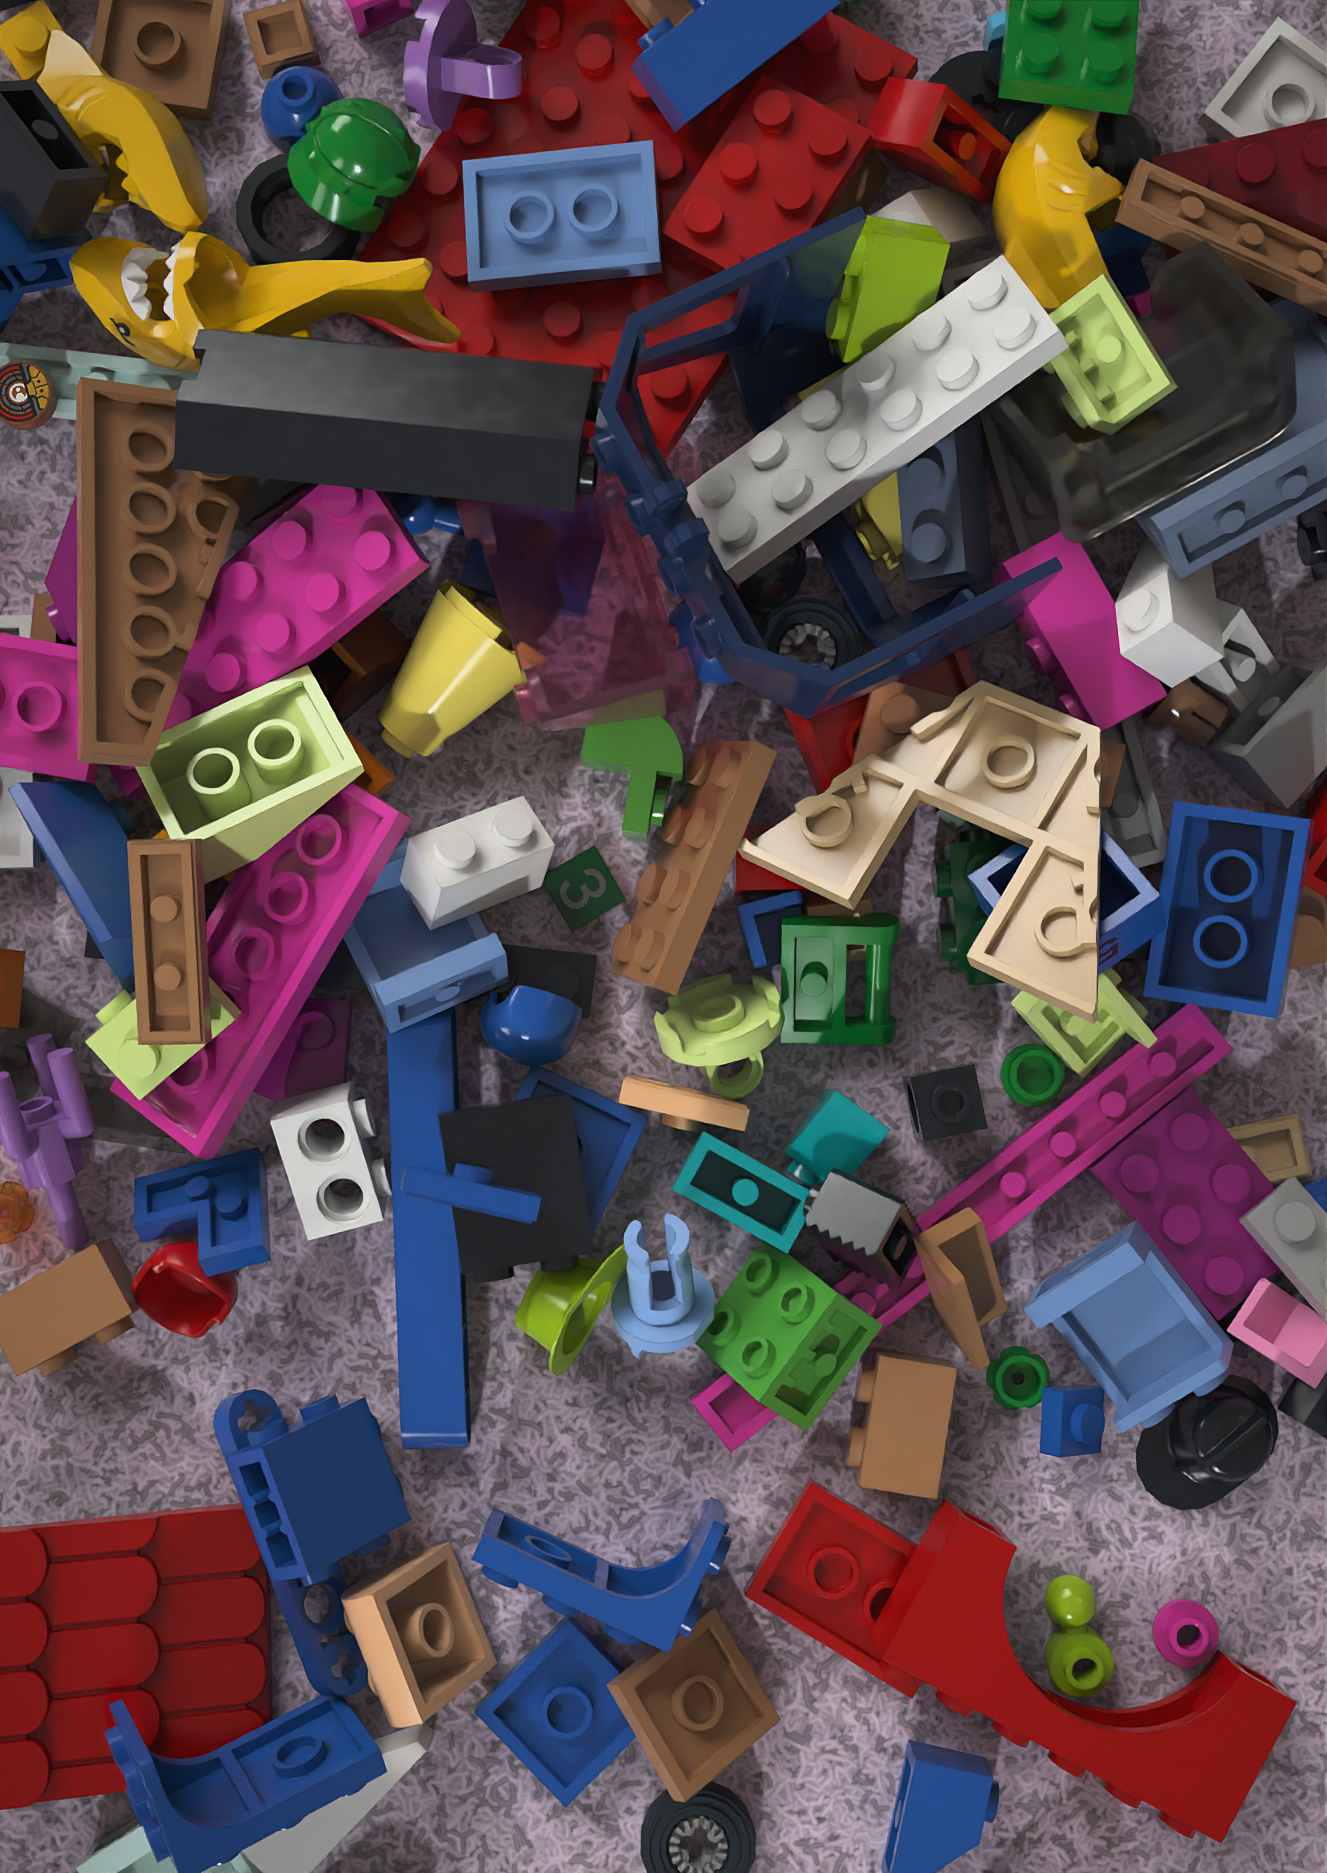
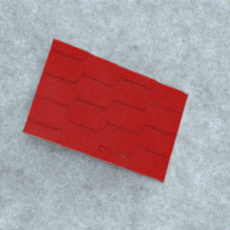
(132, 1610)

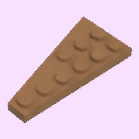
(143, 565)

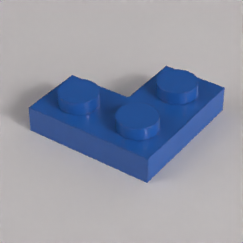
(219, 1198)

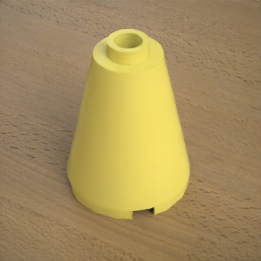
(450, 674)

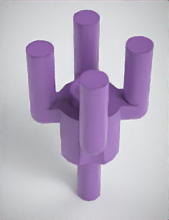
(46, 1132)

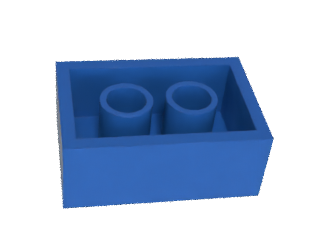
(1229, 908)

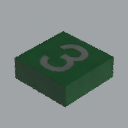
(583, 889)

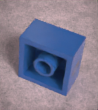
(1129, 904)

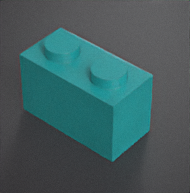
(743, 1191)

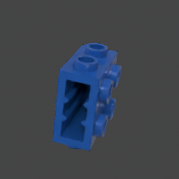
(319, 1489)

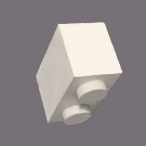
(476, 862)

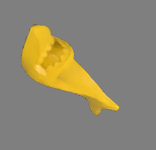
(144, 141)
(1051, 200)

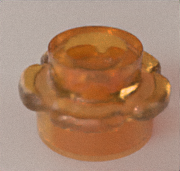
(20, 1212)

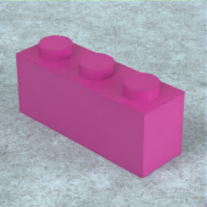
(1077, 639)

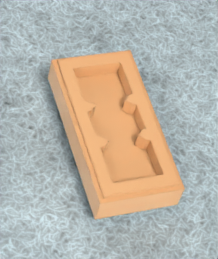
(682, 1105)

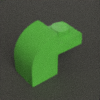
(646, 752)

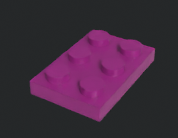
(1188, 1192)

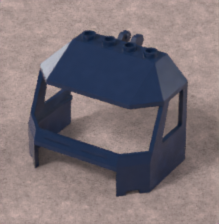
(775, 353)

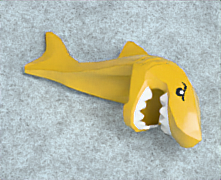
(163, 300)

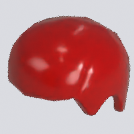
(179, 1294)

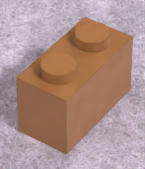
(65, 1307)
(902, 1422)

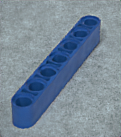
(427, 1270)

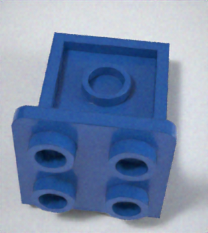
(632, 1602)
(239, 1794)

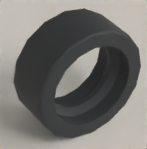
(256, 193)

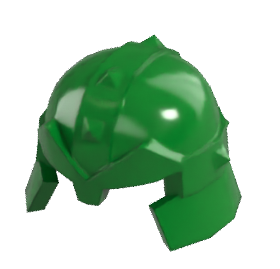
(350, 158)

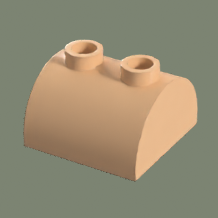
(418, 1634)

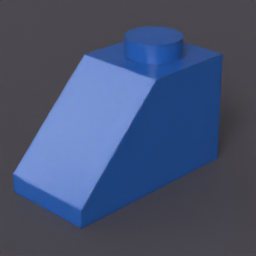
(938, 1808)

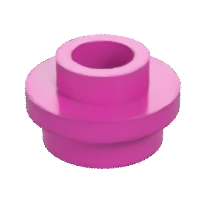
(1171, 1619)

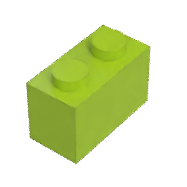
(886, 284)

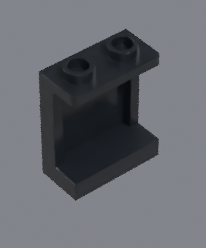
(532, 1150)

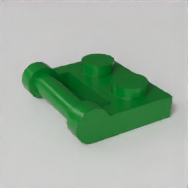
(816, 979)

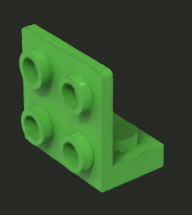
(786, 1335)

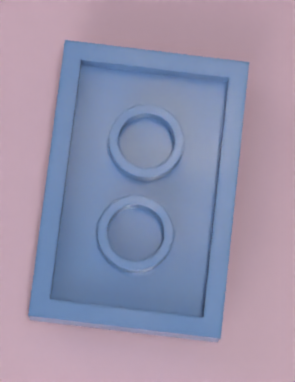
(562, 216)

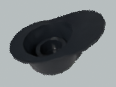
(1208, 1445)

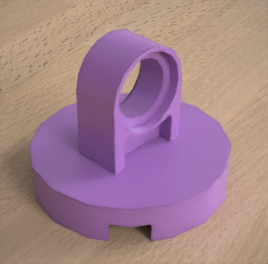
(453, 64)

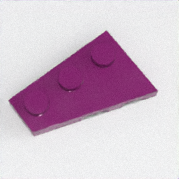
(311, 1053)

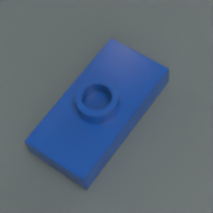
(470, 1189)

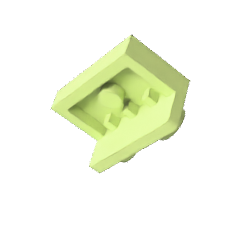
(1109, 360)
(1078, 1041)
(148, 1065)

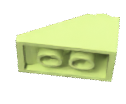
(250, 770)

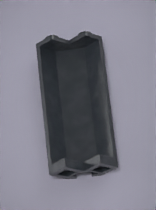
(390, 419)

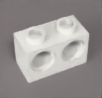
(317, 1161)

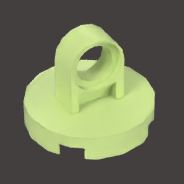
(720, 1024)

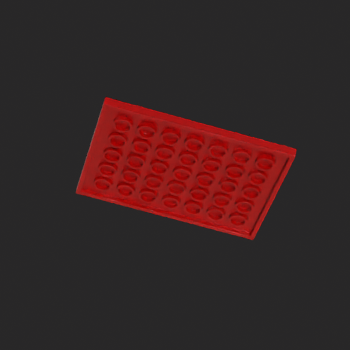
(582, 96)

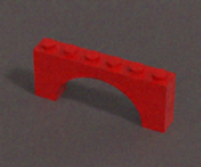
(1180, 1754)

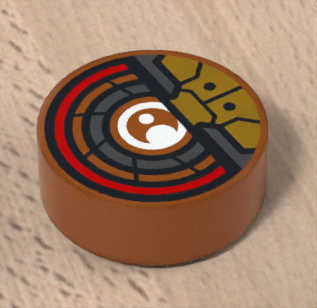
(25, 396)

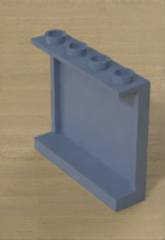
(1263, 485)

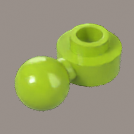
(1071, 1605)

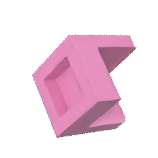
(1283, 1332)

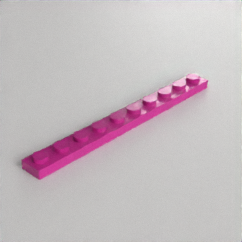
(1017, 1179)

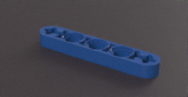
(315, 1655)

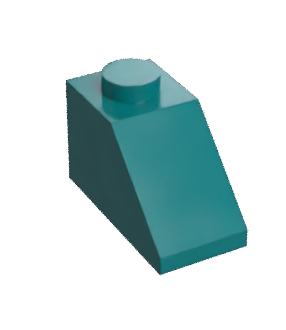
(833, 1136)

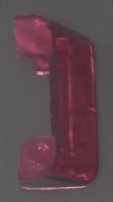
(581, 611)

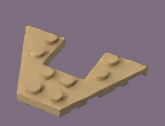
(1003, 769)

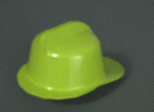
(565, 1304)

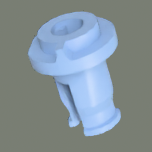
(661, 1302)

